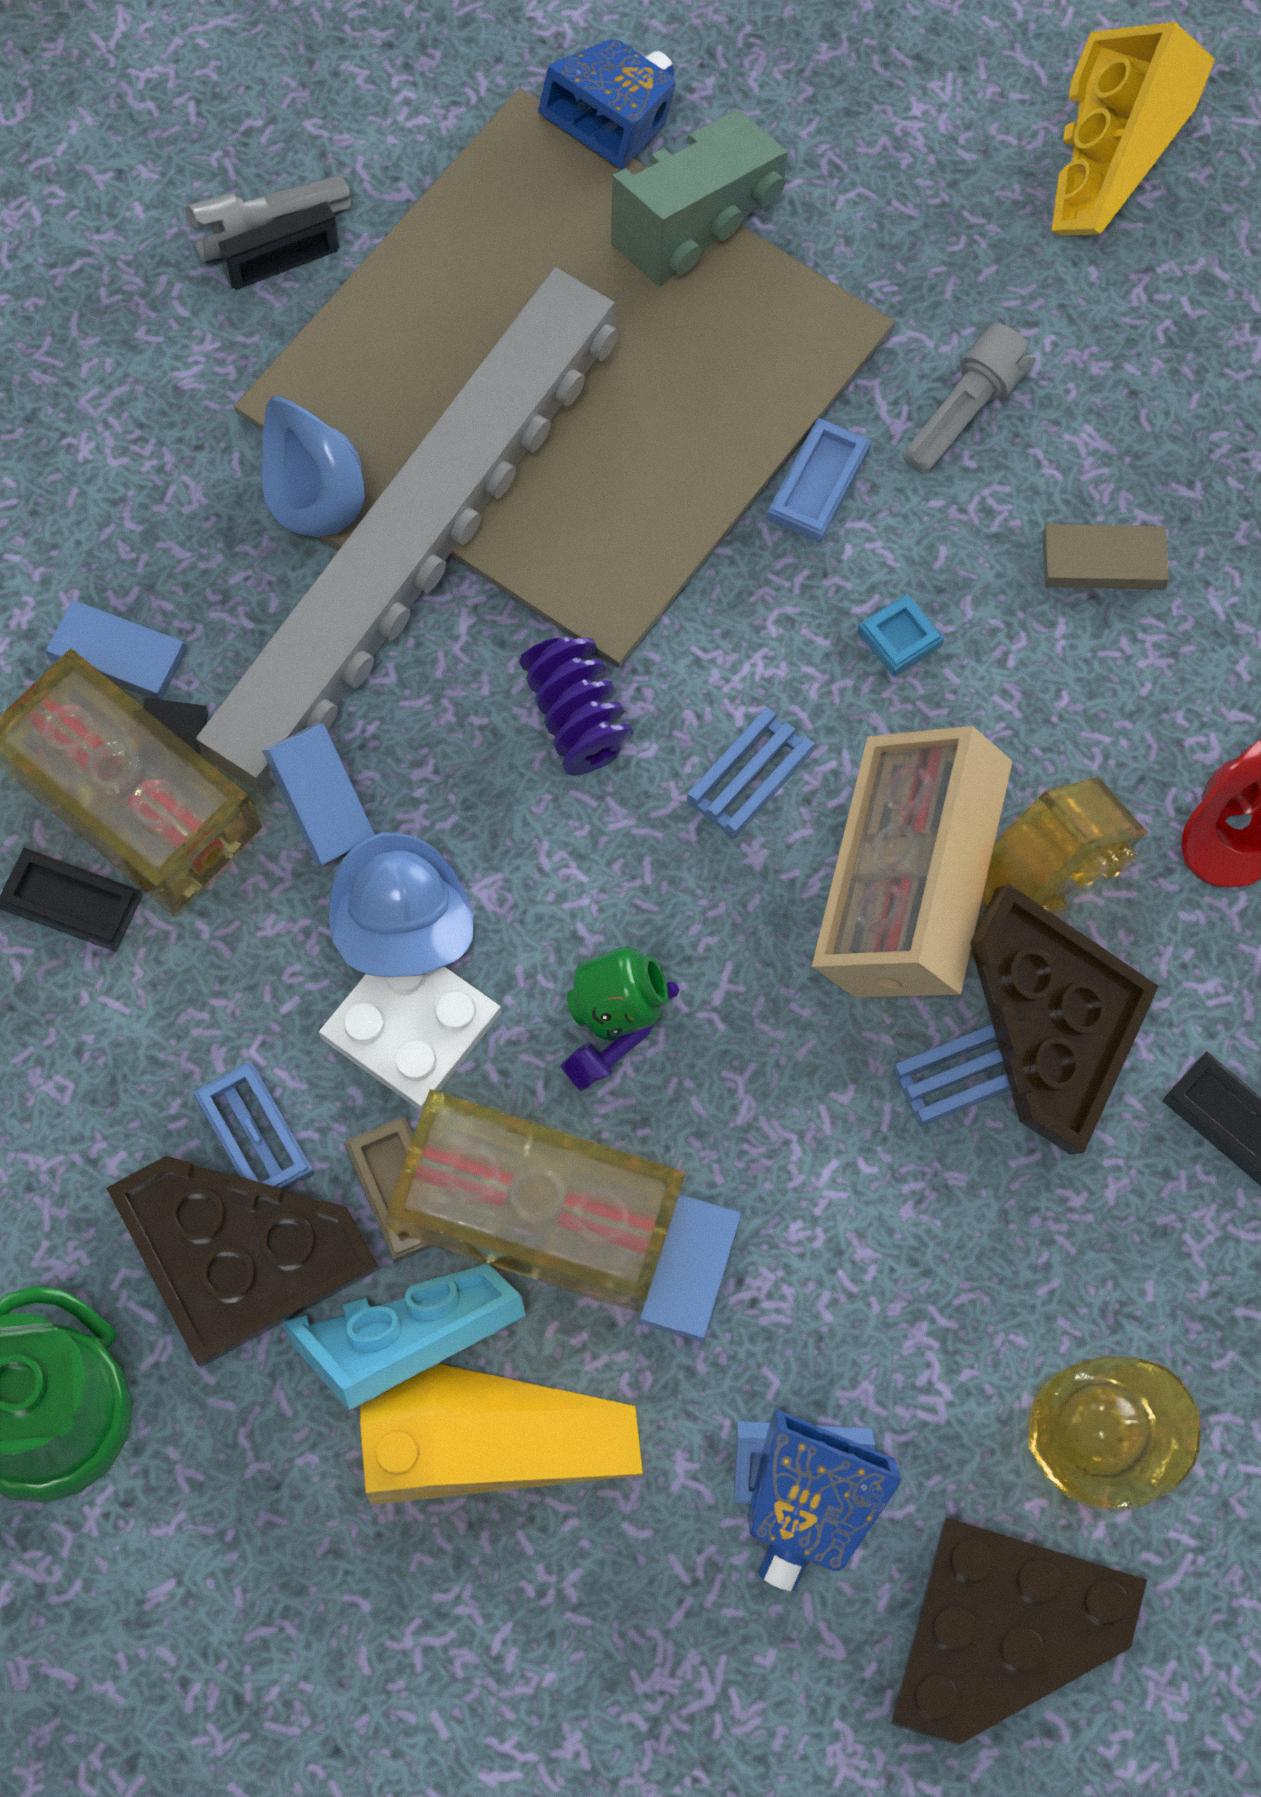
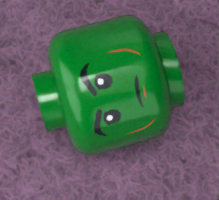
(618, 993)

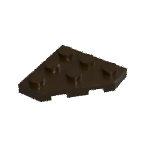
(1058, 1014)
(236, 1251)
(1006, 1630)

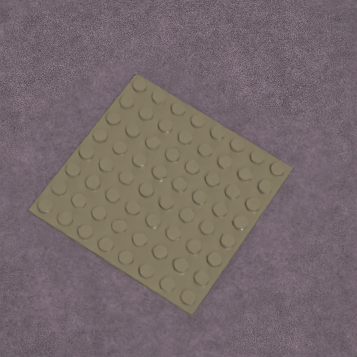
(669, 430)

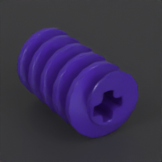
(574, 702)

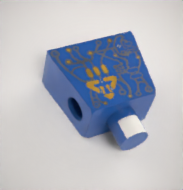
(609, 98)
(815, 1498)

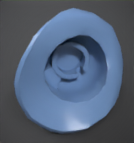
(309, 471)
(398, 908)

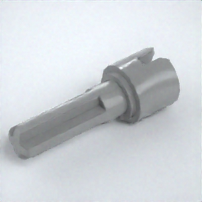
(233, 216)
(988, 372)

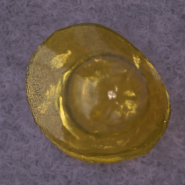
(1114, 1431)

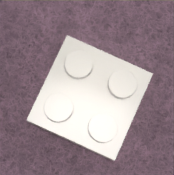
(411, 1029)

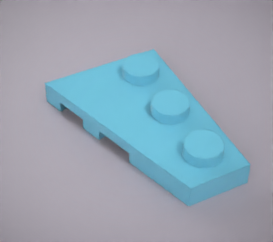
(394, 1341)

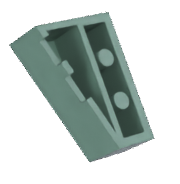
(694, 196)

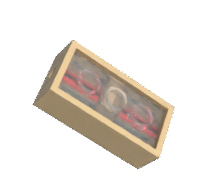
(913, 864)

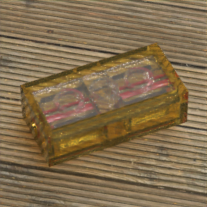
(124, 781)
(534, 1201)

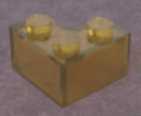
(1064, 842)

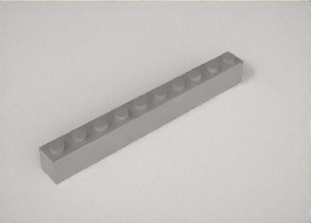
(413, 528)

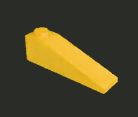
(1133, 100)
(489, 1433)

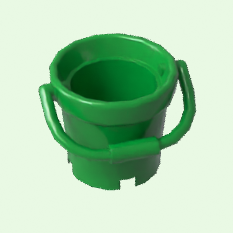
(59, 1399)

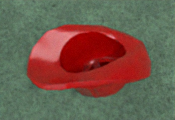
(1209, 844)

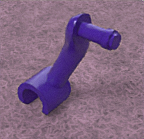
(588, 1065)

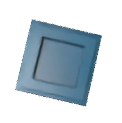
(900, 635)

